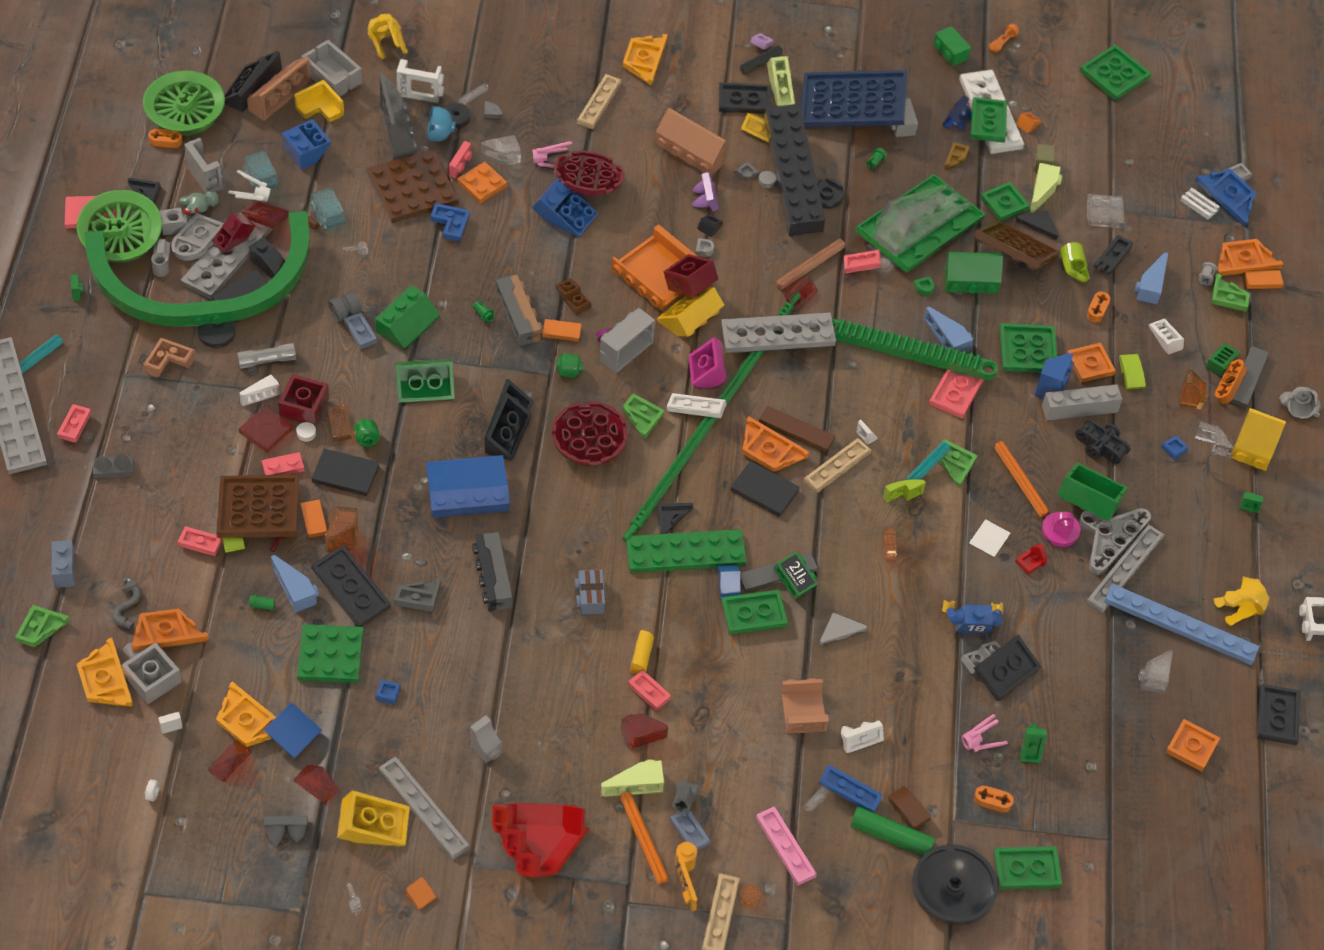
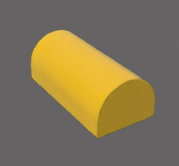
(642, 652)

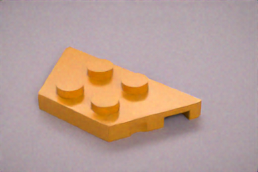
(644, 56)
(104, 677)
(244, 717)

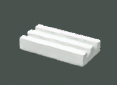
(1199, 202)

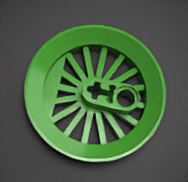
(188, 104)
(122, 229)

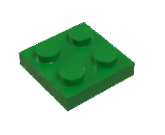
(1005, 201)

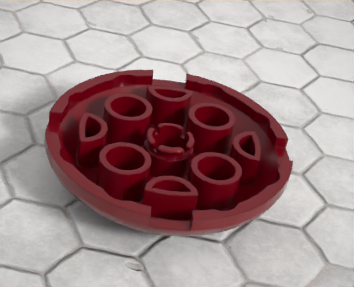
(588, 173)
(589, 433)

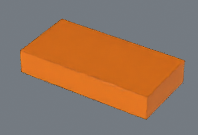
(1263, 279)
(561, 330)
(313, 518)

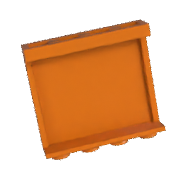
(645, 266)

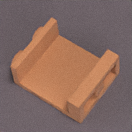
(804, 706)

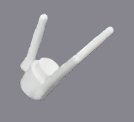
(261, 193)

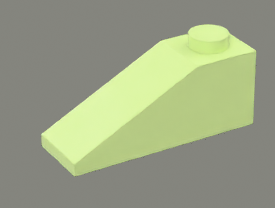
(781, 80)
(1045, 184)
(638, 779)

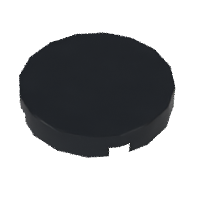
(830, 192)
(216, 334)

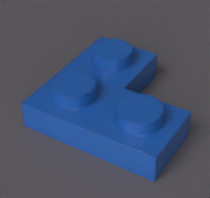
(453, 217)

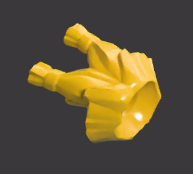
(378, 33)
(1250, 599)

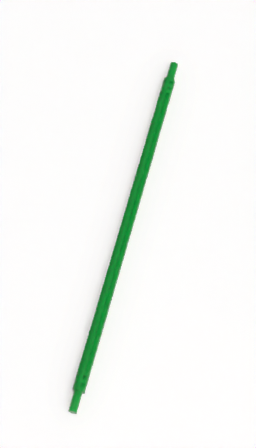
(698, 435)

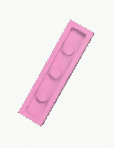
(786, 846)

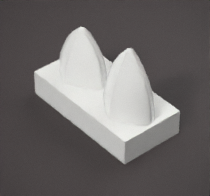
(862, 737)

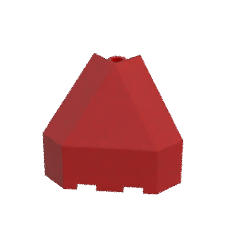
(539, 834)

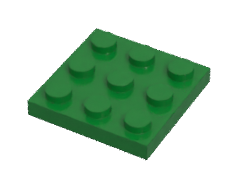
(1115, 72)
(1026, 346)
(330, 653)

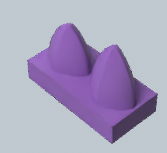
(710, 198)

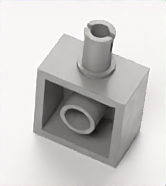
(150, 672)

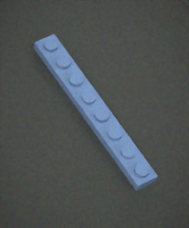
(1181, 624)

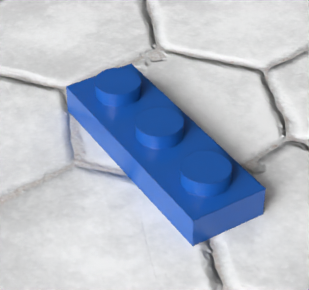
(850, 788)

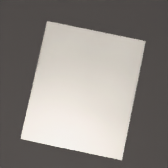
(989, 538)

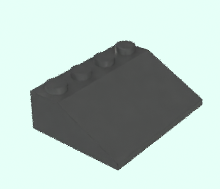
(396, 120)

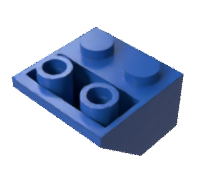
(305, 143)
(1055, 375)

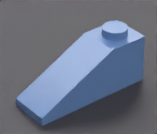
(1151, 282)
(948, 331)
(295, 585)

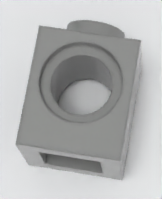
(172, 221)

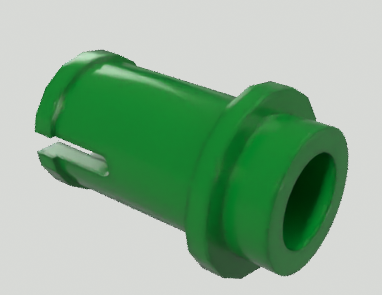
(878, 156)
(486, 314)
(261, 602)

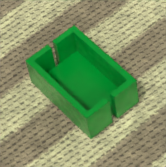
(1092, 491)

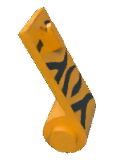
(685, 862)

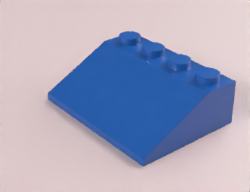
(467, 486)

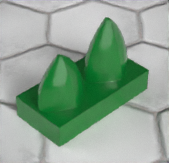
(1033, 744)

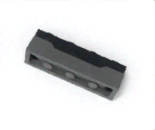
(493, 571)

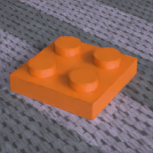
(482, 182)
(1091, 363)
(1192, 745)

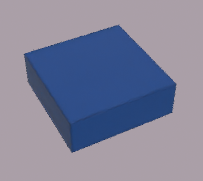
(1175, 447)
(388, 692)

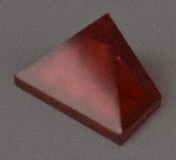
(804, 287)
(229, 761)
(317, 782)

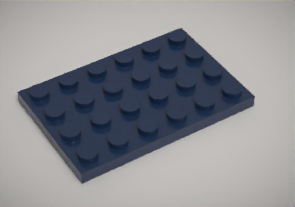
(854, 98)

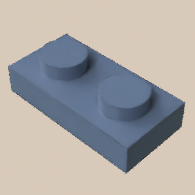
(360, 330)
(690, 830)

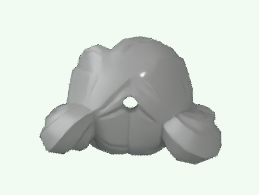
(1301, 402)

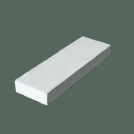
(696, 405)

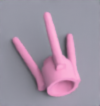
(540, 154)
(973, 738)

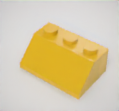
(691, 312)

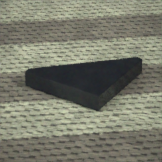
(147, 188)
(1040, 222)
(671, 514)

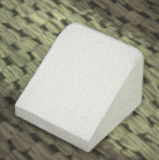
(865, 433)

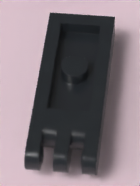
(1114, 254)

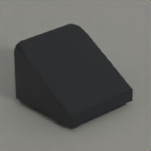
(709, 225)

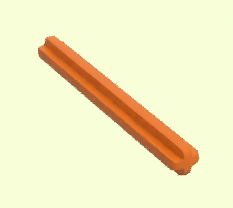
(1021, 479)
(644, 838)

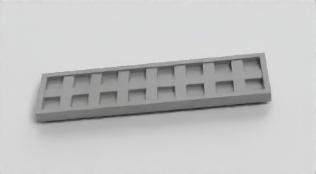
(18, 427)

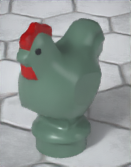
(199, 202)

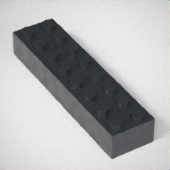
(794, 169)

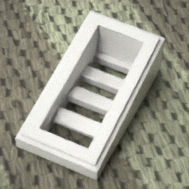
(1172, 345)
(260, 391)

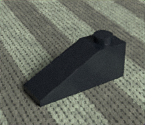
(266, 257)

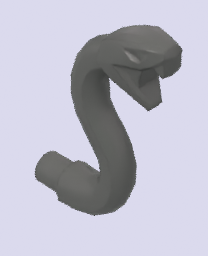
(117, 617)

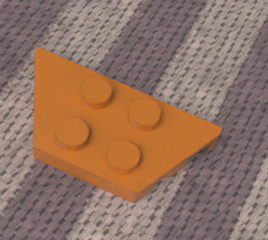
(1246, 256)
(770, 448)
(166, 629)

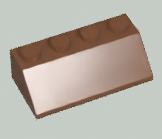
(280, 89)
(690, 142)

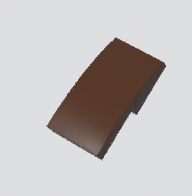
(572, 296)
(911, 809)

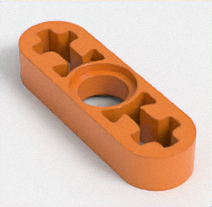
(1236, 372)

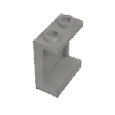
(207, 176)

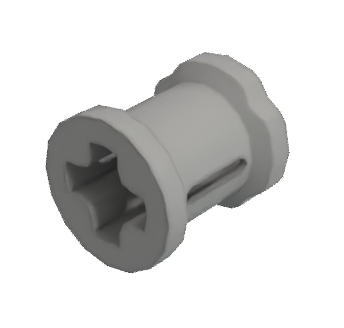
(1208, 271)

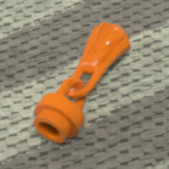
(1010, 32)

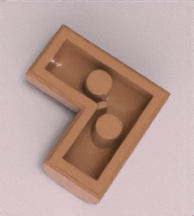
(165, 352)

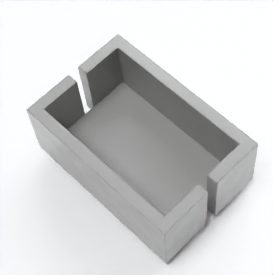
(334, 68)
(626, 340)

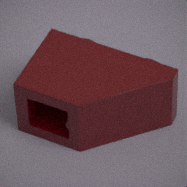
(234, 231)

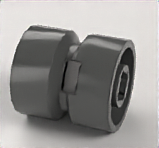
(344, 306)

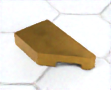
(956, 155)

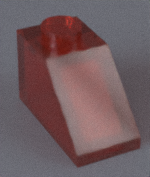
(642, 730)

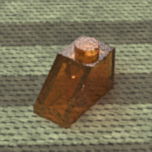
(1193, 391)

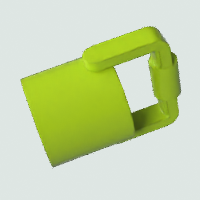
(1075, 261)

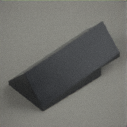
(251, 79)
(508, 422)

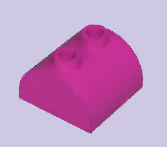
(707, 365)

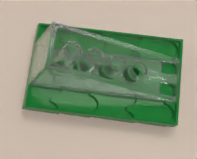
(920, 223)

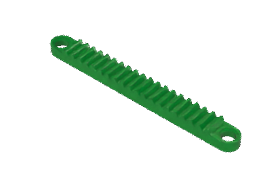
(913, 349)

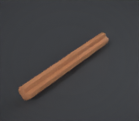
(810, 264)

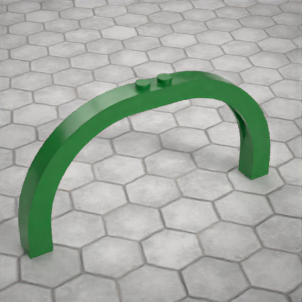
(202, 312)

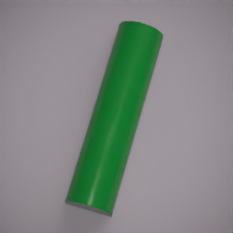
(892, 832)

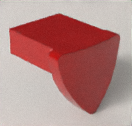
(1032, 559)

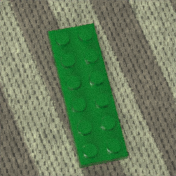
(685, 551)

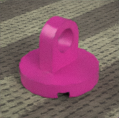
(1061, 529)

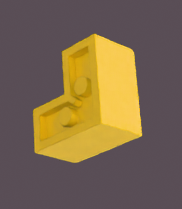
(320, 99)

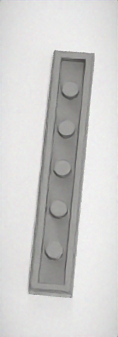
(1126, 566)
(424, 808)

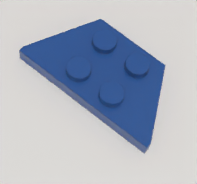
(1230, 192)

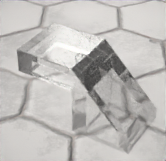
(1221, 446)

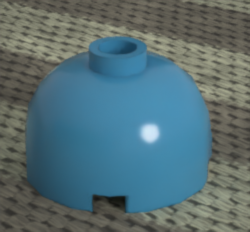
(440, 124)

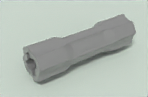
(280, 353)

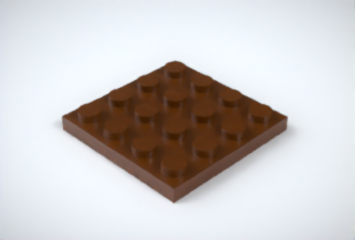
(411, 185)
(1016, 244)
(258, 506)

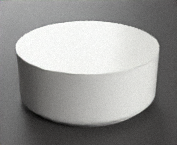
(306, 431)
(152, 790)

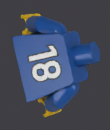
(974, 617)

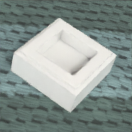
(170, 722)

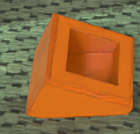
(1028, 122)
(420, 893)

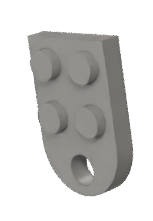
(196, 237)

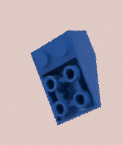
(565, 208)

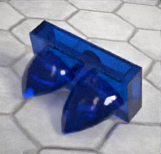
(958, 109)

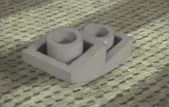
(974, 658)

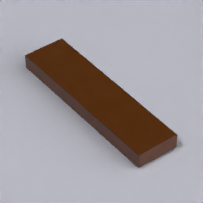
(797, 429)

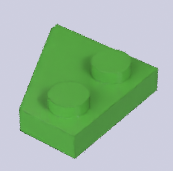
(1229, 295)
(642, 414)
(958, 462)
(40, 625)

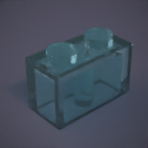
(260, 168)
(327, 209)

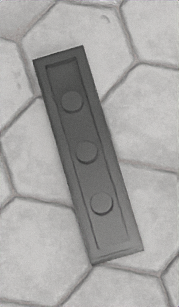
(1254, 364)
(766, 576)

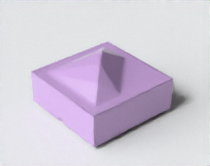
(762, 41)

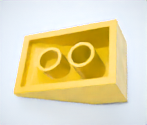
(1258, 439)
(372, 820)

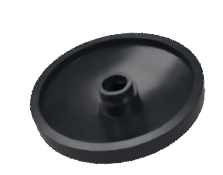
(954, 884)

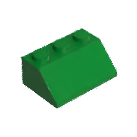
(973, 272)
(406, 318)
(425, 380)

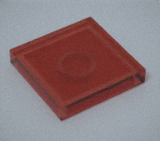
(265, 214)
(266, 428)

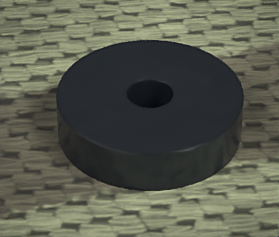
(460, 114)

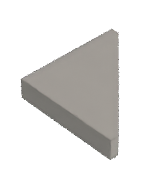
(840, 628)

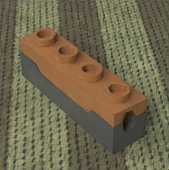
(518, 310)

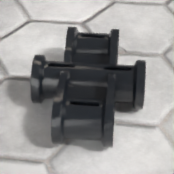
(1102, 441)

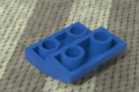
(292, 730)

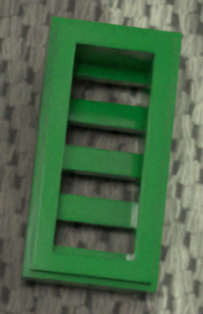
(1218, 367)

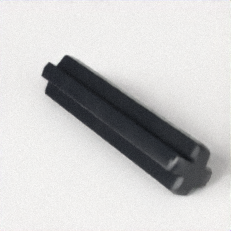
(760, 59)

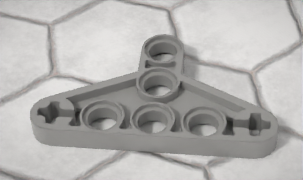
(1117, 529)

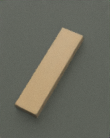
(599, 101)
(837, 465)
(721, 912)

